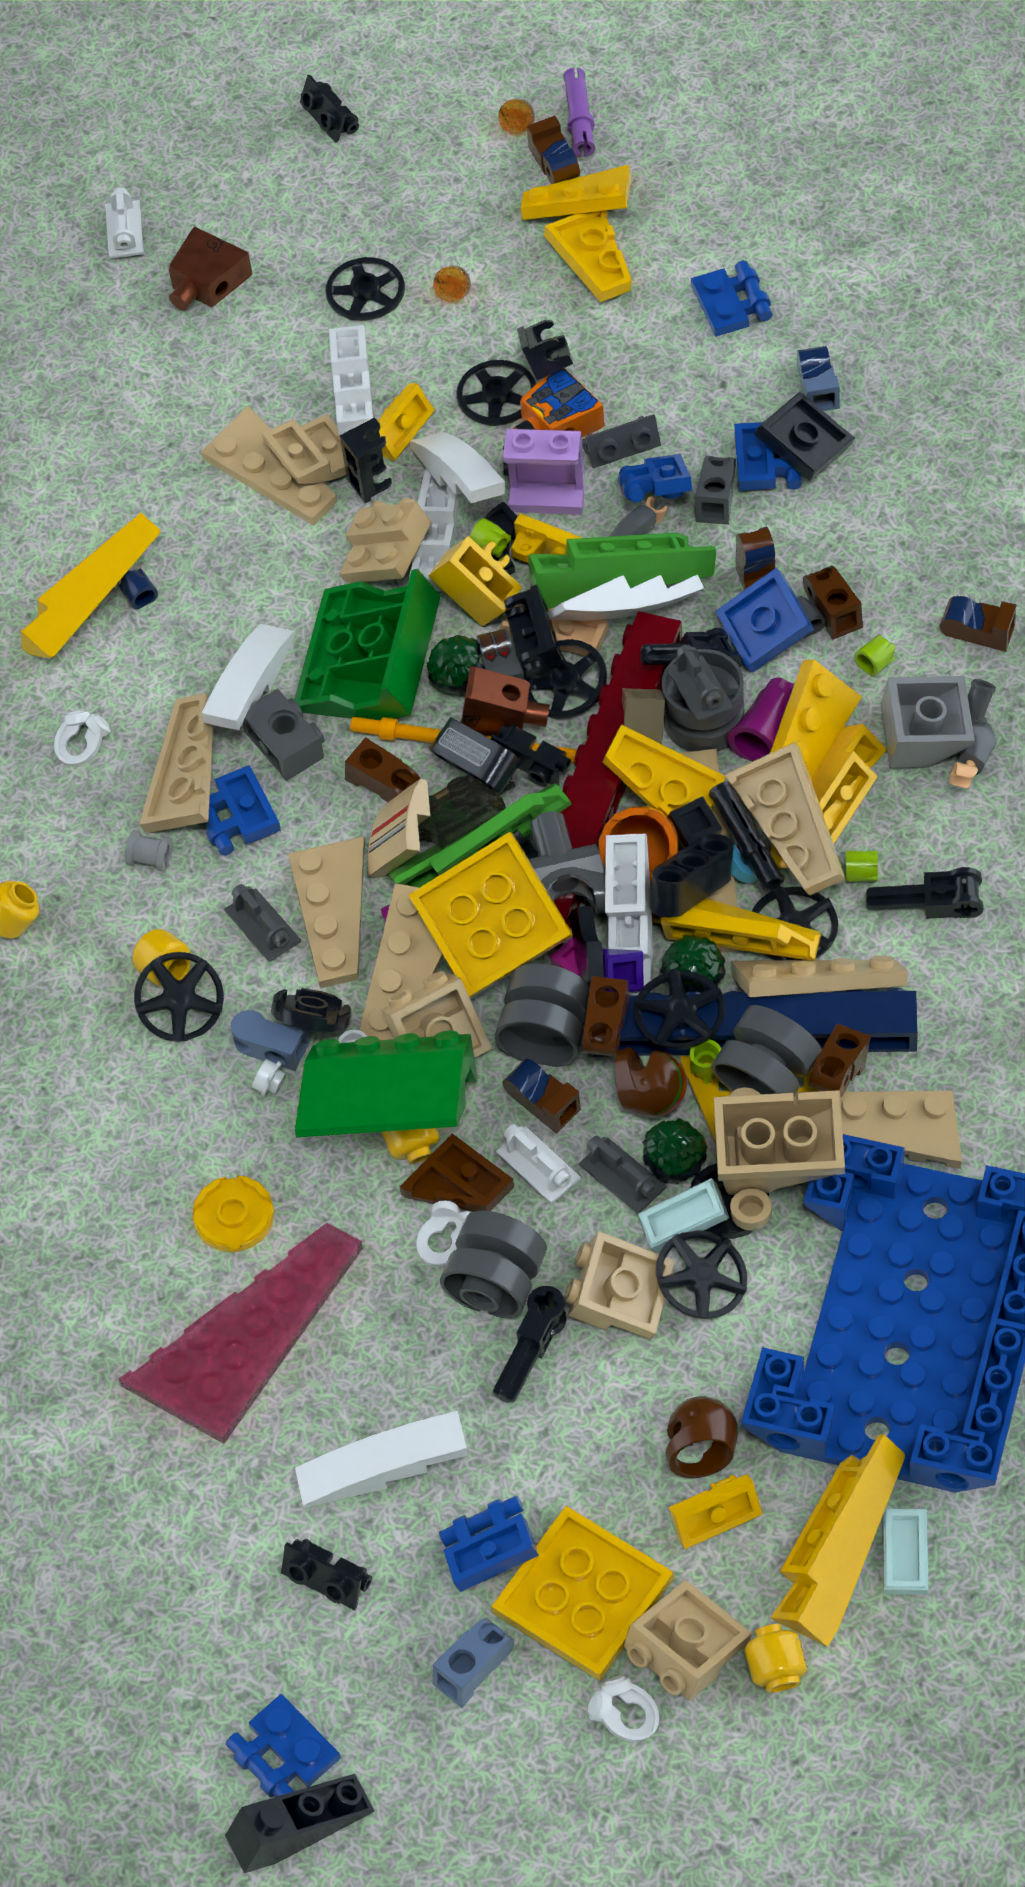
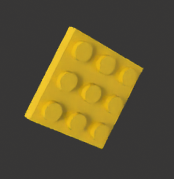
(490, 914)
(582, 1592)

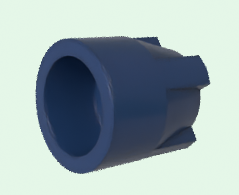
(138, 588)

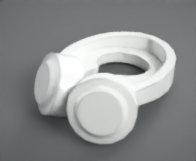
(96, 730)
(442, 1215)
(601, 1708)

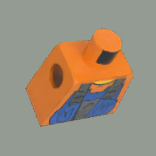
(561, 405)

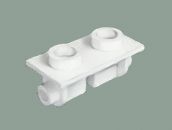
(124, 225)
(537, 1163)

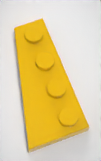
(815, 713)

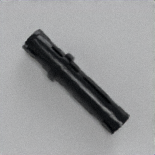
(754, 849)

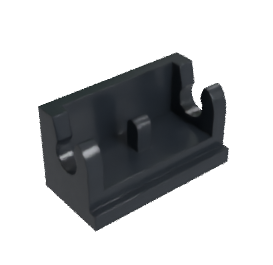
(544, 355)
(364, 459)
(533, 632)

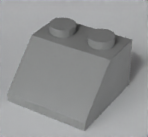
(925, 719)

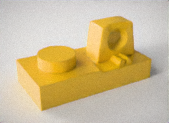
(403, 419)
(538, 538)
(716, 1510)

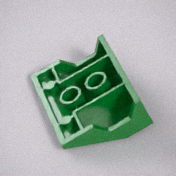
(368, 650)
(385, 1084)

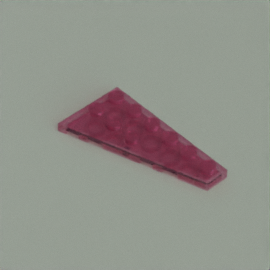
(238, 1345)

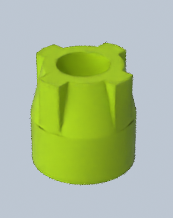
(486, 532)
(875, 655)
(861, 866)
(704, 1054)

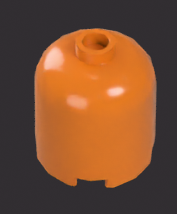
(660, 832)

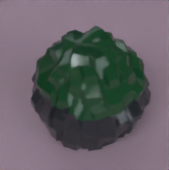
(451, 663)
(695, 956)
(674, 1151)

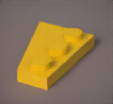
(579, 195)
(591, 252)
(659, 773)

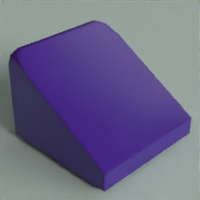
(625, 966)

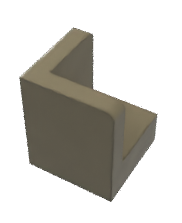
(644, 712)

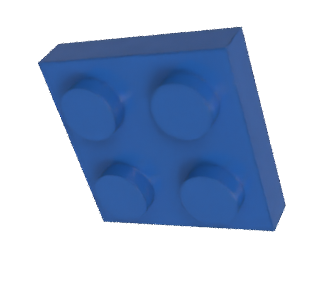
(764, 620)

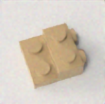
(384, 541)
(434, 1009)
(617, 1286)
(685, 1640)

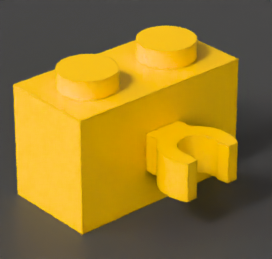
(475, 579)

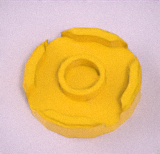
(241, 1222)

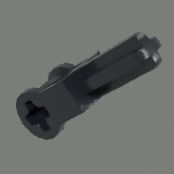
(712, 639)
(939, 894)
(540, 1324)

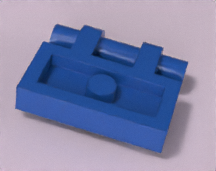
(721, 303)
(757, 464)
(662, 474)
(248, 809)
(492, 1550)
(292, 1740)

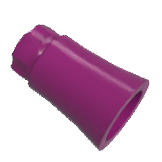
(757, 729)

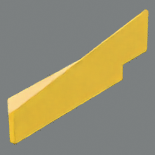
(80, 591)
(843, 778)
(742, 930)
(837, 1541)

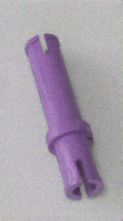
(580, 120)

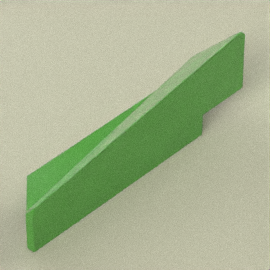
(603, 559)
(435, 861)

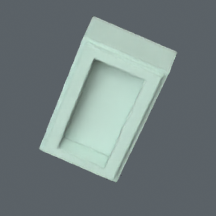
(686, 1212)
(905, 1551)

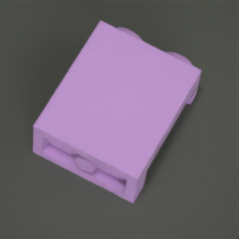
(545, 471)

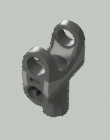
(565, 868)

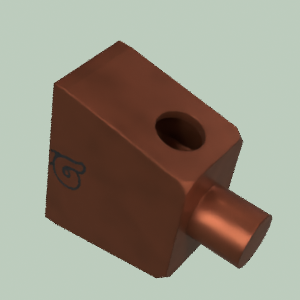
(206, 269)
(499, 700)

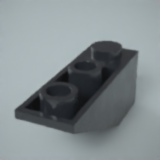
(293, 1821)

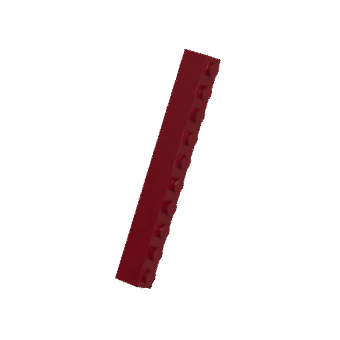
(594, 787)

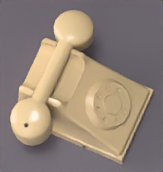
(773, 1145)

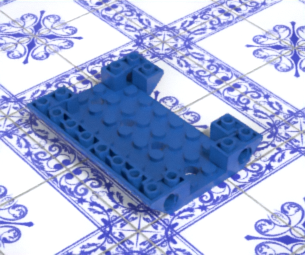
(961, 1332)

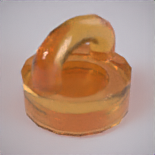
(516, 115)
(452, 283)

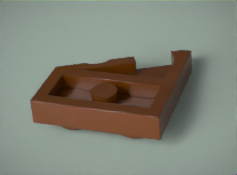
(459, 1176)

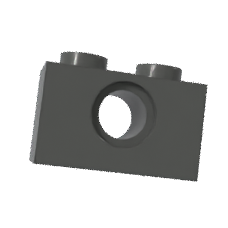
(288, 752)

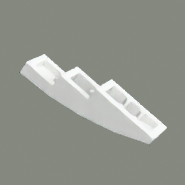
(350, 377)
(458, 466)
(441, 508)
(619, 601)
(247, 676)
(629, 897)
(381, 1459)

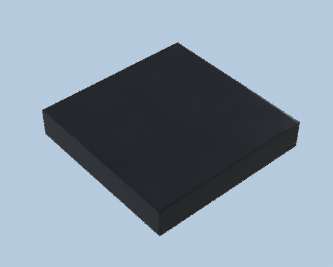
(804, 436)

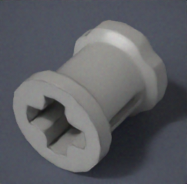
(148, 850)

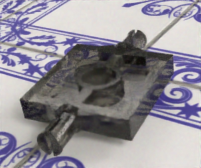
(460, 809)

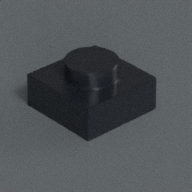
(694, 821)

